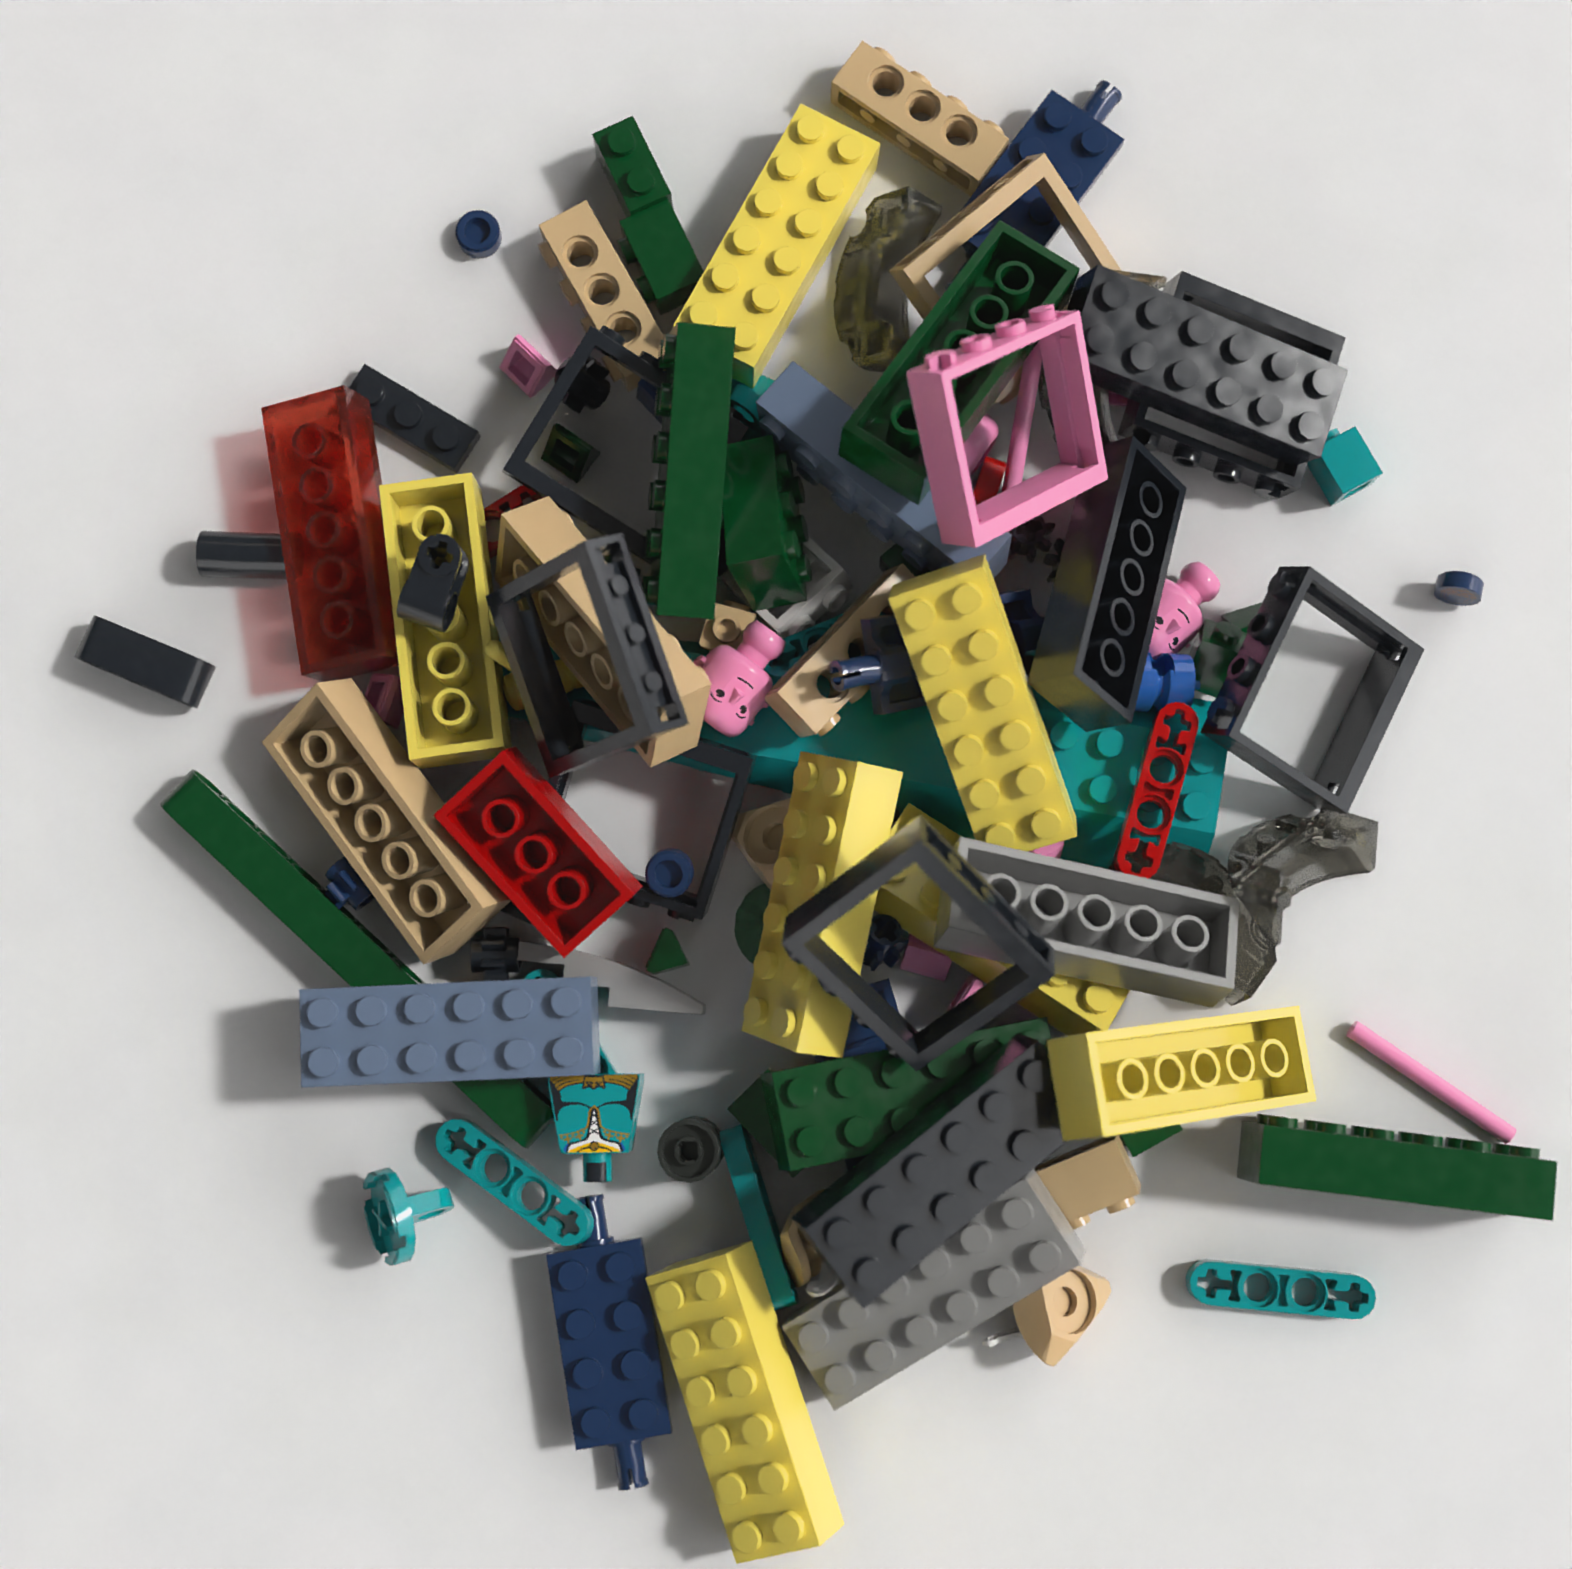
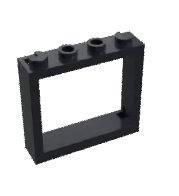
(645, 367)
(1193, 452)
(628, 636)
(1367, 713)
(707, 751)
(970, 891)

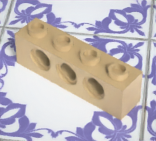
(924, 141)
(578, 234)
(796, 692)

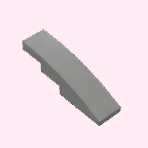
(626, 985)

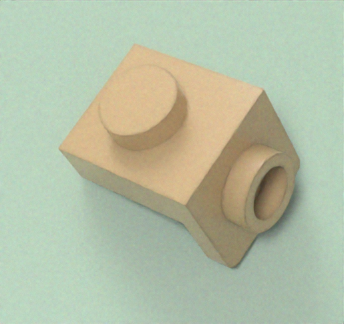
(726, 626)

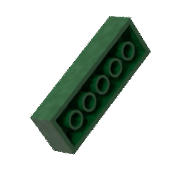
(996, 285)
(691, 470)
(861, 1100)
(1406, 1170)

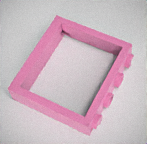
(1073, 417)

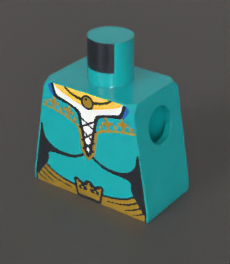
(596, 1118)

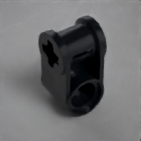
(431, 590)

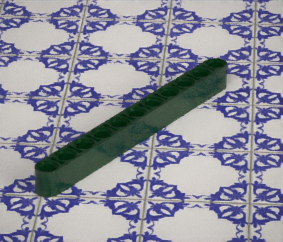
(330, 932)

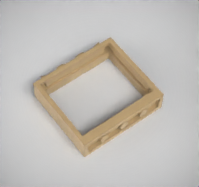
(1029, 172)

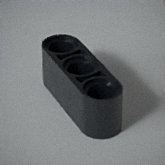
(145, 661)

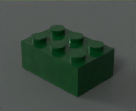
(765, 524)

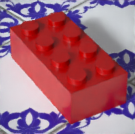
(538, 850)

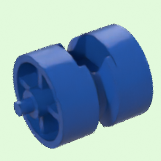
(1167, 681)

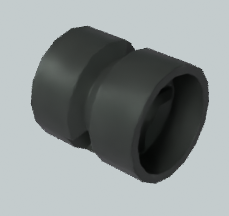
(690, 1149)

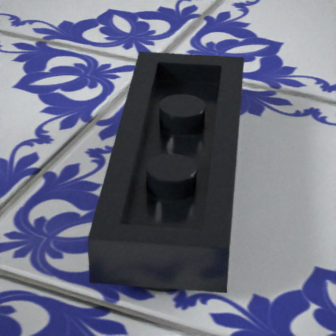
(416, 420)

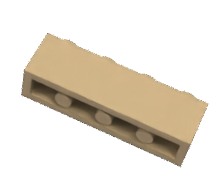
(1091, 1179)

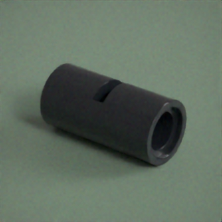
(240, 555)

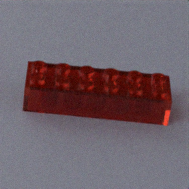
(332, 532)

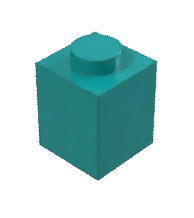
(1344, 465)

